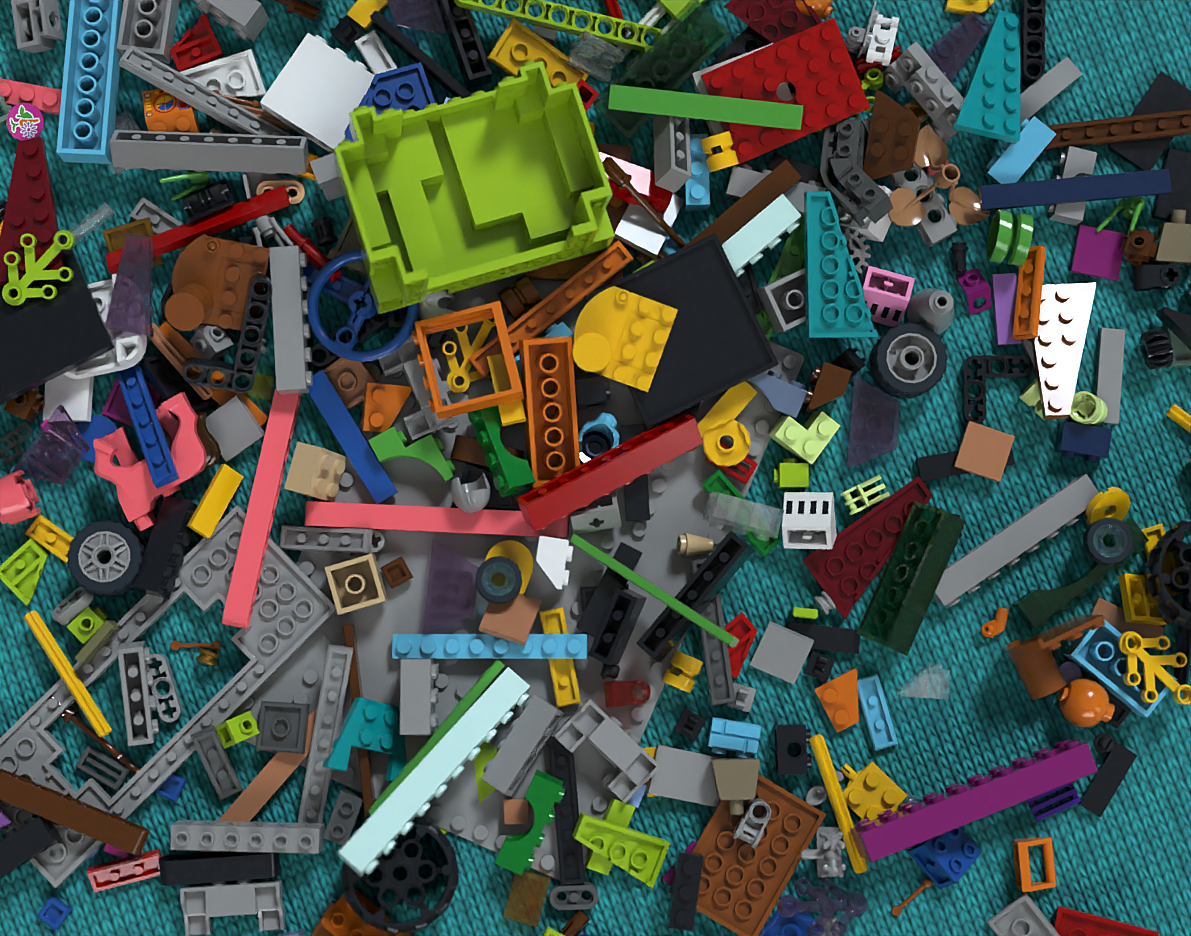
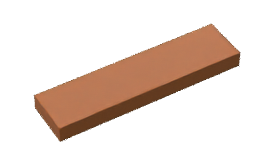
(1029, 295)

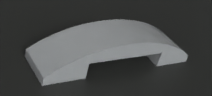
(1047, 88)

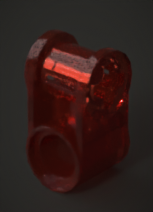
(621, 693)

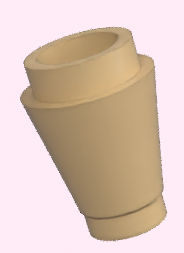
(693, 545)

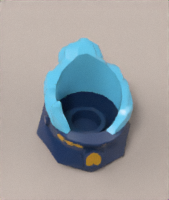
(597, 437)

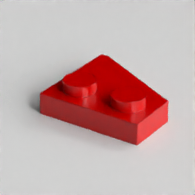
(197, 46)
(744, 631)

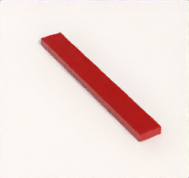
(212, 224)

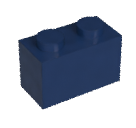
(1083, 441)

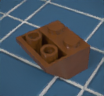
(827, 386)

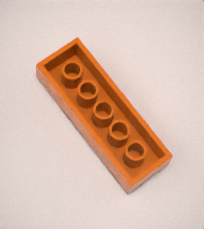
(549, 406)

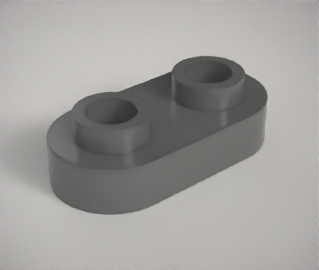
(574, 898)

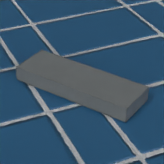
(216, 762)

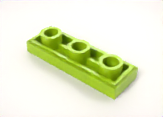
(617, 813)

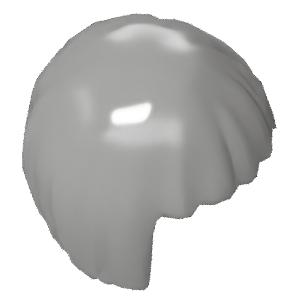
(470, 496)

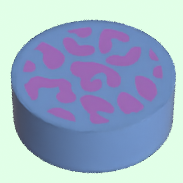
(1070, 671)

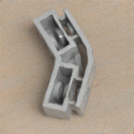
(34, 26)

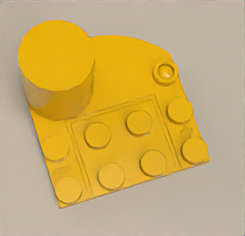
(622, 336)

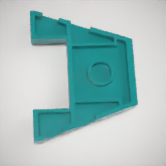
(372, 728)

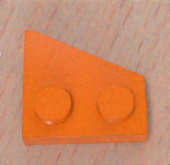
(382, 405)
(841, 699)

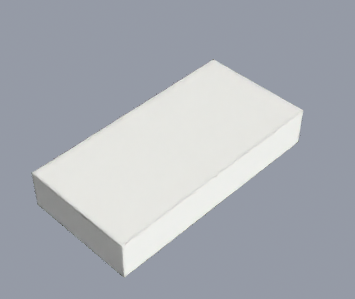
(375, 53)

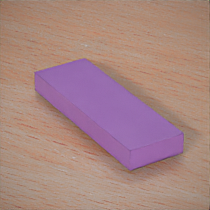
(1004, 298)

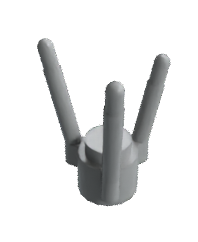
(268, 227)

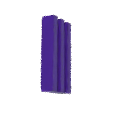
(1039, 816)

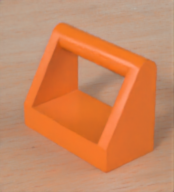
(1022, 864)

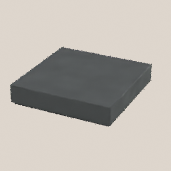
(282, 727)

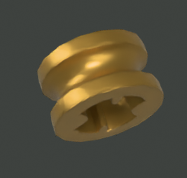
(207, 657)

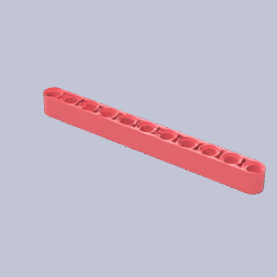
(261, 510)
(427, 519)

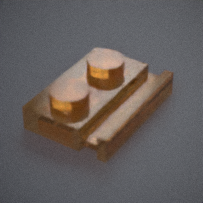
(527, 897)

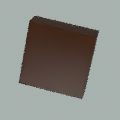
(396, 572)

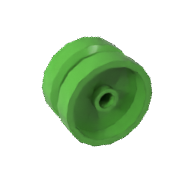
(1009, 238)

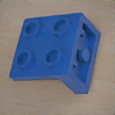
(945, 856)

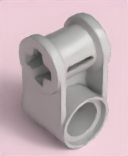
(752, 824)

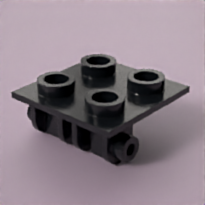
(208, 200)

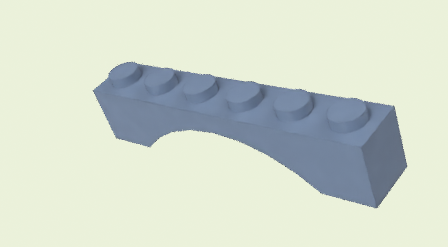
(780, 394)

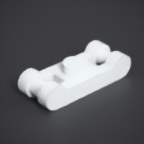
(882, 40)

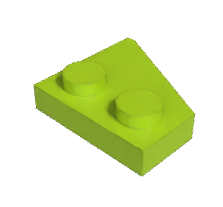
(23, 570)

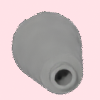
(931, 308)

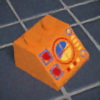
(169, 113)

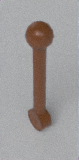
(255, 104)
(175, 645)
(896, 910)

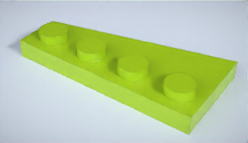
(625, 847)

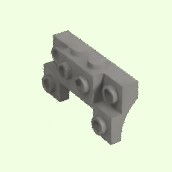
(928, 86)
(405, 358)
(613, 744)
(231, 899)

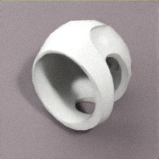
(435, 305)

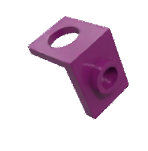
(974, 287)

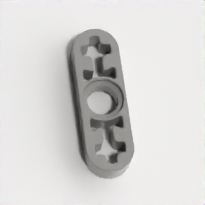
(161, 707)

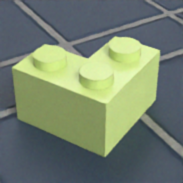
(807, 440)

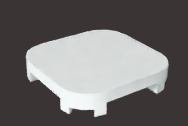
(128, 346)

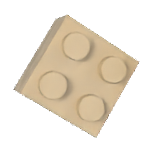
(315, 472)
(356, 584)

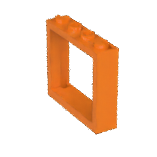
(458, 319)

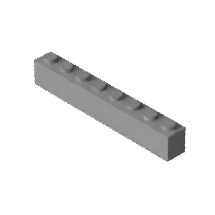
(209, 152)
(1014, 539)

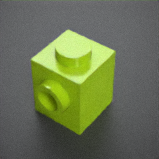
(791, 475)
(88, 623)
(237, 729)

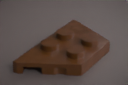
(890, 138)

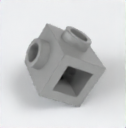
(211, 341)

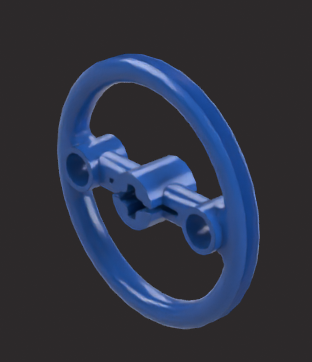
(356, 318)

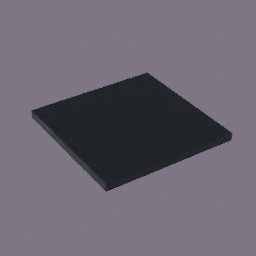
(713, 334)
(49, 335)

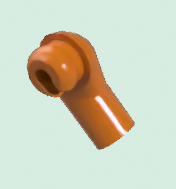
(997, 625)

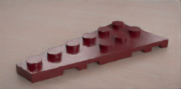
(773, 18)
(29, 209)
(863, 547)

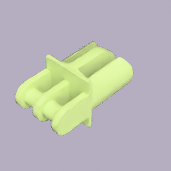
(863, 495)

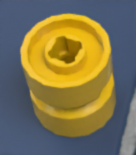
(721, 160)
(682, 671)

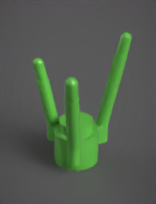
(199, 178)
(1131, 210)

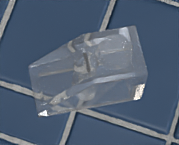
(927, 683)

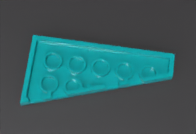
(993, 91)
(831, 281)

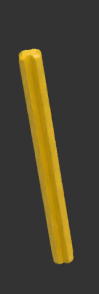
(67, 673)
(837, 800)

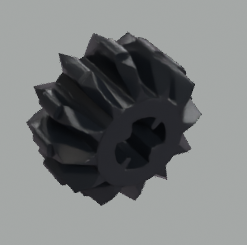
(1156, 349)

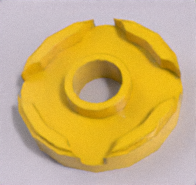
(736, 432)
(1115, 499)

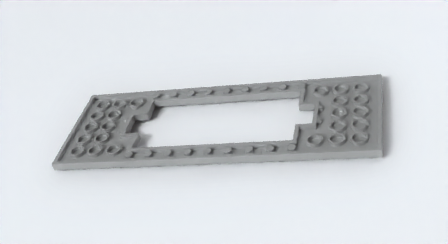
(283, 618)

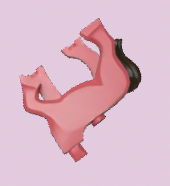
(191, 450)

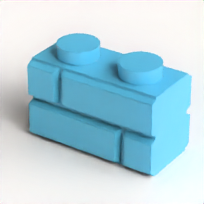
(733, 736)

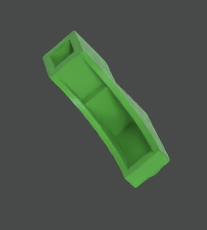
(391, 446)

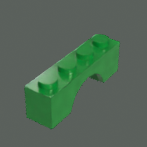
(509, 472)
(517, 849)

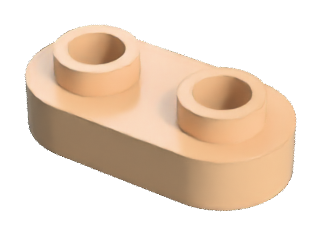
(289, 184)

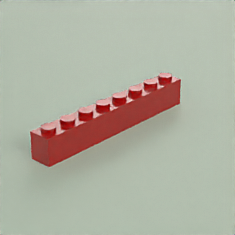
(609, 471)

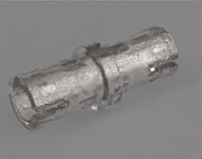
(92, 222)

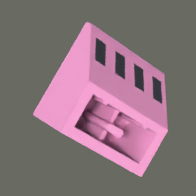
(886, 295)

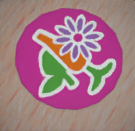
(25, 121)

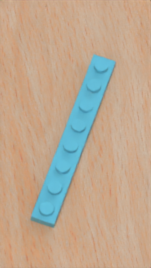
(488, 646)

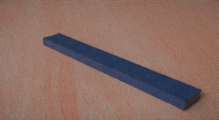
(1074, 189)

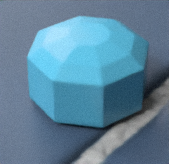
(669, 246)

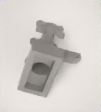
(827, 852)

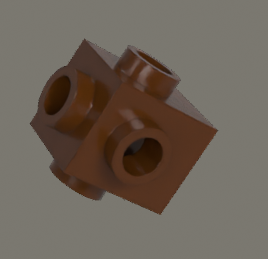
(1139, 254)
(26, 405)

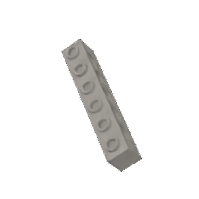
(930, 232)
(247, 836)

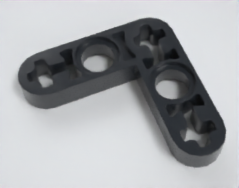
(984, 372)

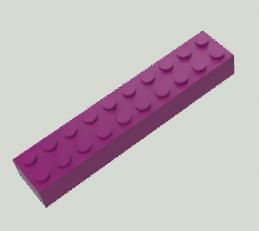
(973, 799)

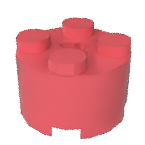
(17, 499)

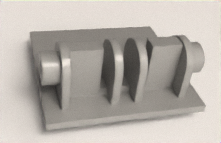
(859, 38)

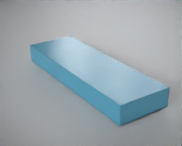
(876, 713)

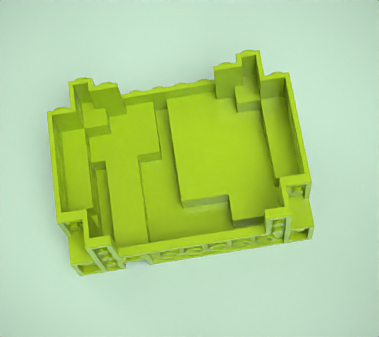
(474, 188)

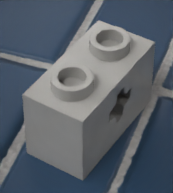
(599, 515)

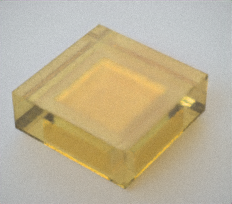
(262, 387)

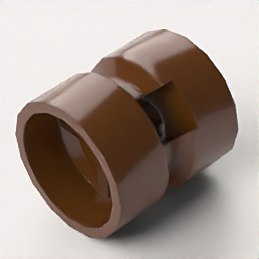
(519, 296)

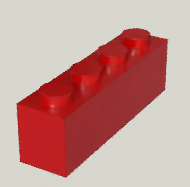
(644, 182)

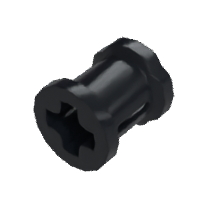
(324, 231)

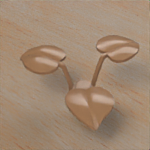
(964, 202)

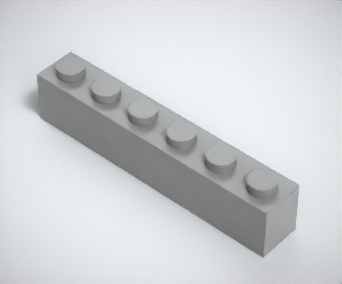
(289, 320)

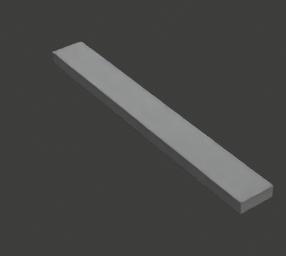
(196, 94)
(324, 733)

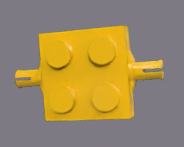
(871, 791)

